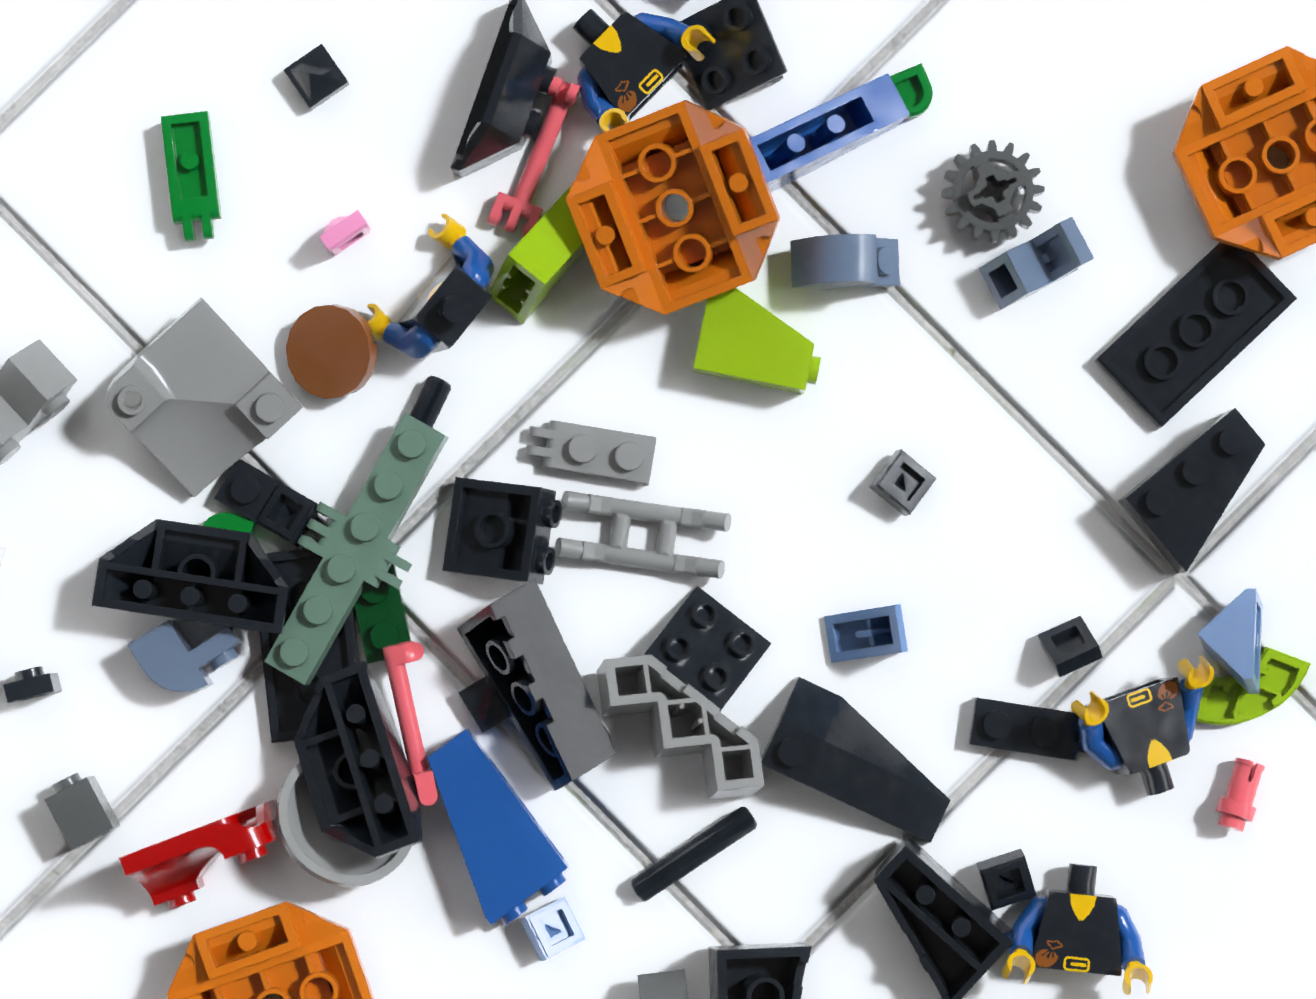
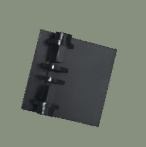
(740, 57)
(708, 647)

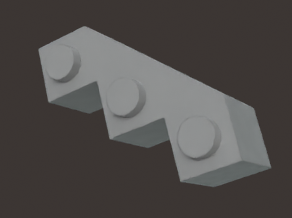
(30, 390)
(683, 723)

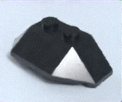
(507, 93)
(194, 577)
(358, 765)

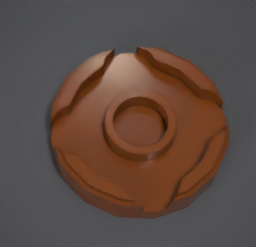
(331, 351)

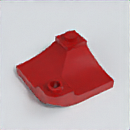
(176, 865)

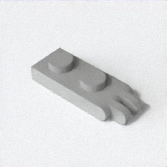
(595, 451)

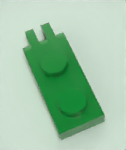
(191, 172)

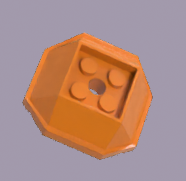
(1226, 159)
(624, 215)
(272, 952)

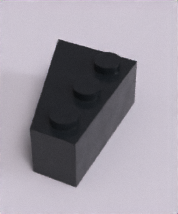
(1193, 488)
(942, 919)

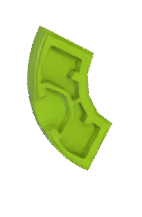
(1229, 703)

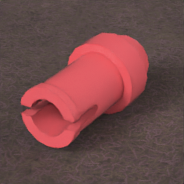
(1237, 804)

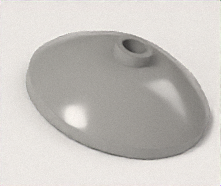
(321, 853)

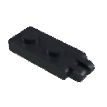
(1025, 729)

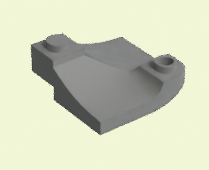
(200, 398)

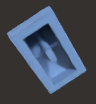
(866, 633)
(1235, 639)

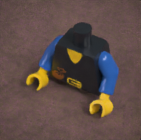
(631, 62)
(447, 301)
(1145, 725)
(1078, 933)

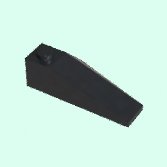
(843, 756)

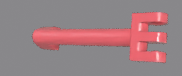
(562, 95)
(395, 659)

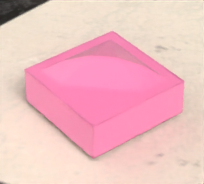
(344, 232)

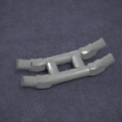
(663, 557)

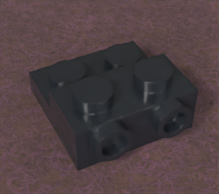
(501, 530)

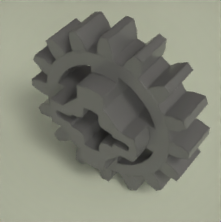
(984, 172)

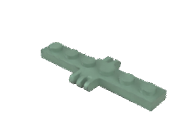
(356, 549)

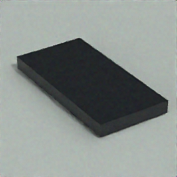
(1195, 331)
(286, 696)

